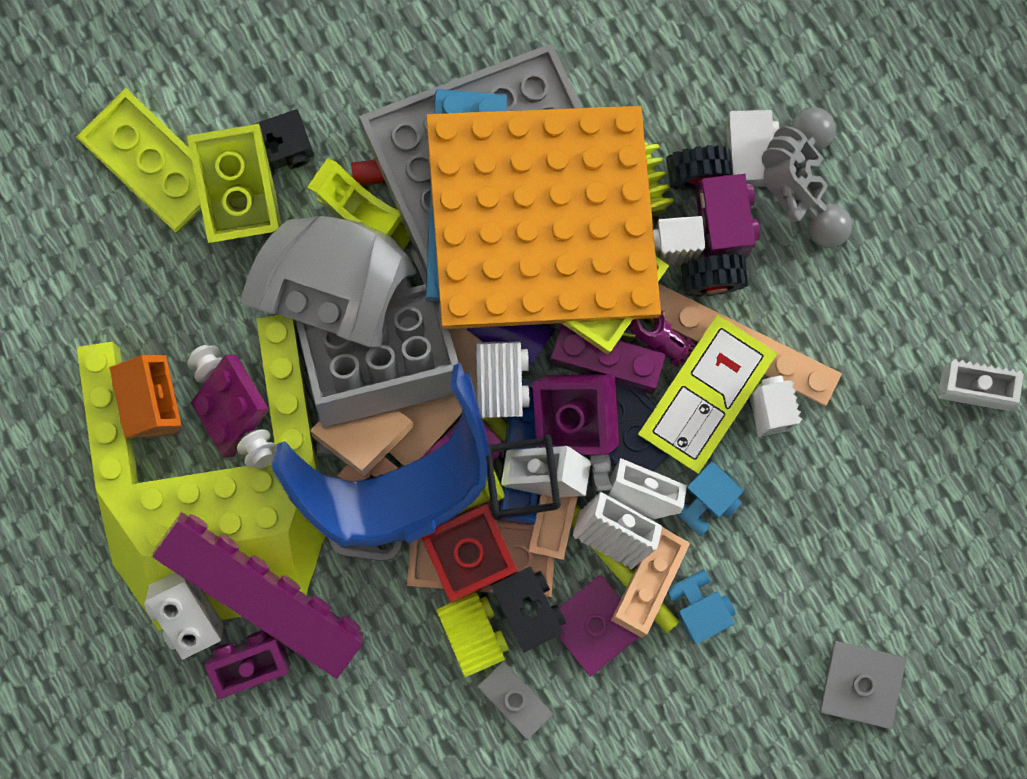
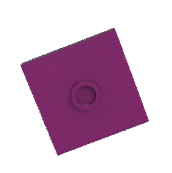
(589, 628)

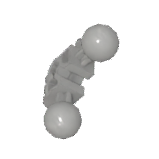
(790, 178)

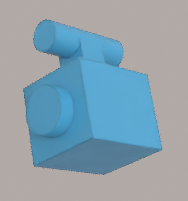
(712, 492)
(704, 614)

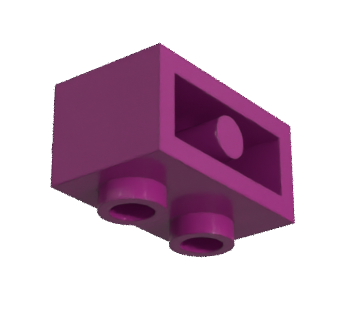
(246, 664)

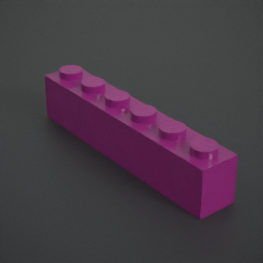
(259, 594)

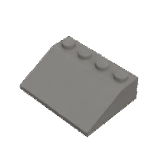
(365, 381)

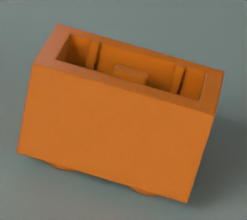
(145, 397)

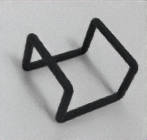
(547, 441)

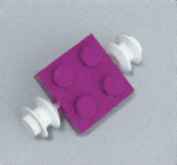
(230, 407)

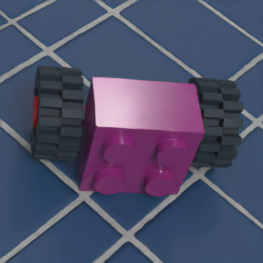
(726, 215)

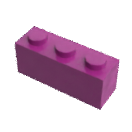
(630, 363)

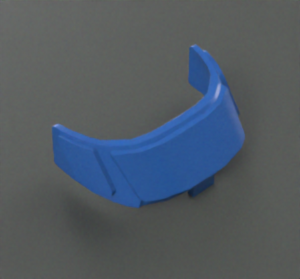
(401, 502)

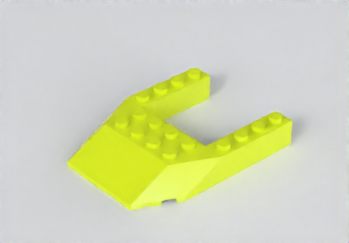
(233, 501)

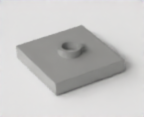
(862, 685)

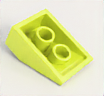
(234, 183)

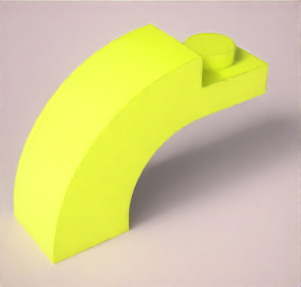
(352, 202)

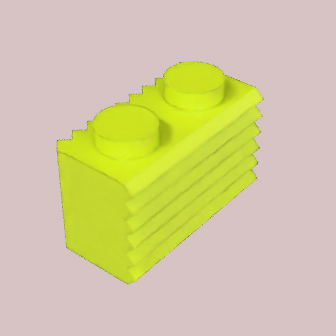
(472, 633)

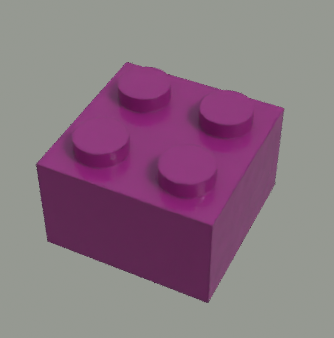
(577, 412)

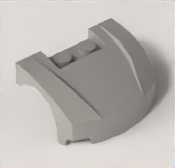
(328, 276)

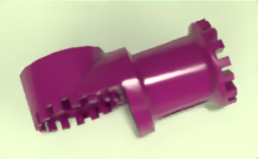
(664, 339)

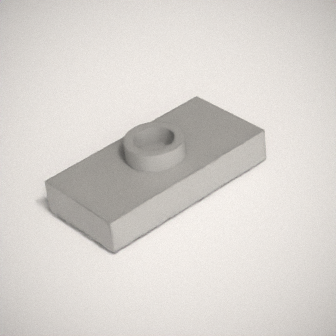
(515, 700)

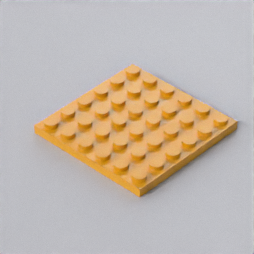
(542, 217)

